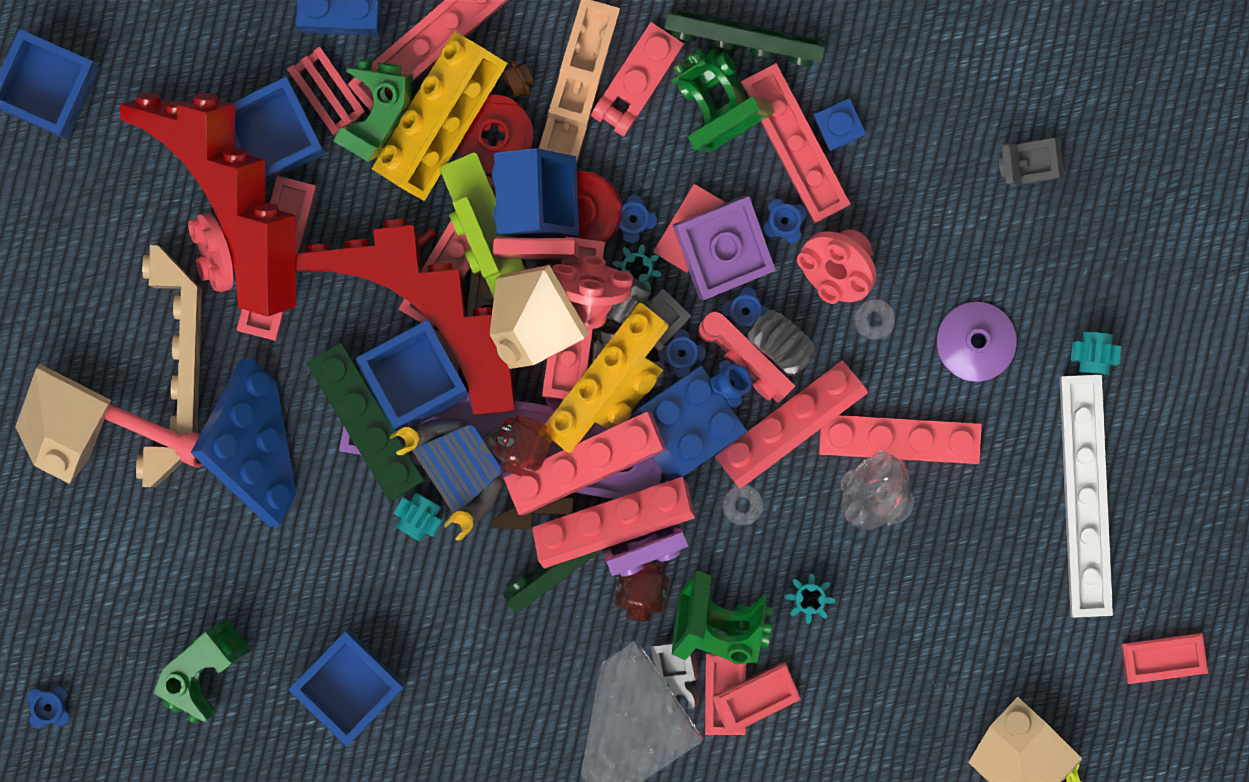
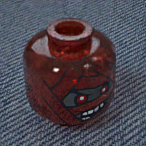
(522, 445)
(642, 593)

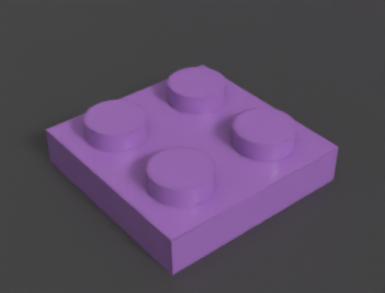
(724, 247)
(630, 555)

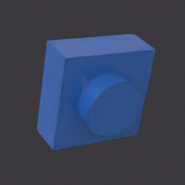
(839, 125)

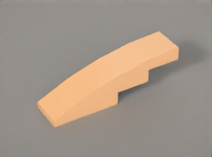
(579, 78)

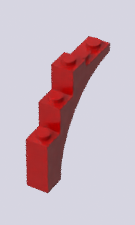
(234, 182)
(437, 294)

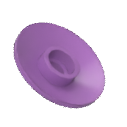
(955, 341)

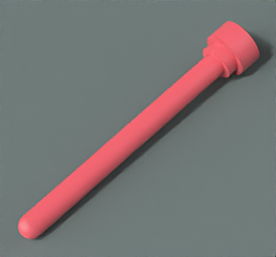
(180, 443)

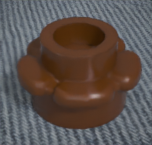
(517, 79)

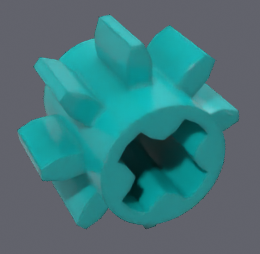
(647, 264)
(1096, 353)
(418, 516)
(798, 598)

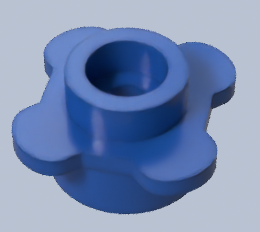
(795, 216)
(644, 219)
(734, 310)
(682, 364)
(731, 382)
(39, 715)

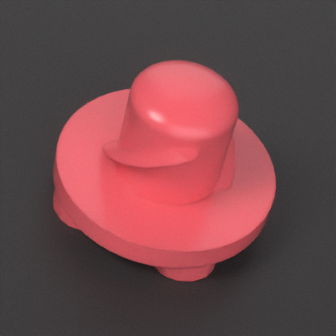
(215, 257)
(839, 265)
(593, 288)

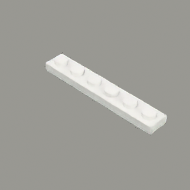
(1086, 496)

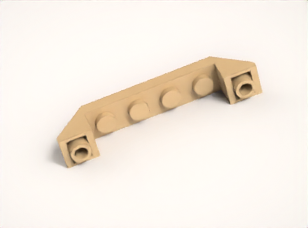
(166, 273)

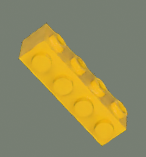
(439, 116)

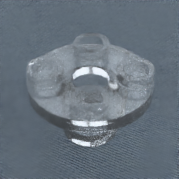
(876, 492)

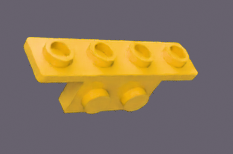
(612, 381)

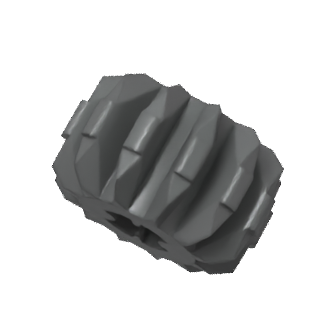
(781, 342)

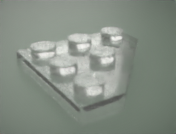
(634, 721)

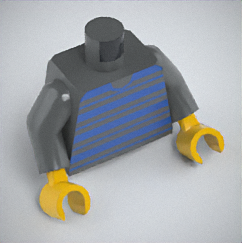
(459, 466)

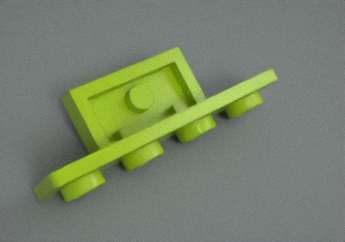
(474, 217)

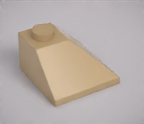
(532, 317)
(60, 423)
(1023, 749)

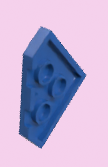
(248, 443)

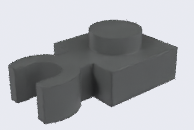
(677, 671)

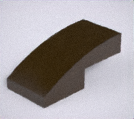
(511, 519)

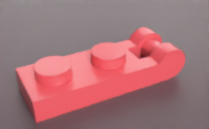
(638, 78)
(739, 350)

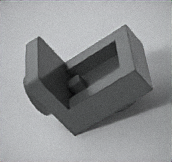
(1032, 162)
(671, 313)

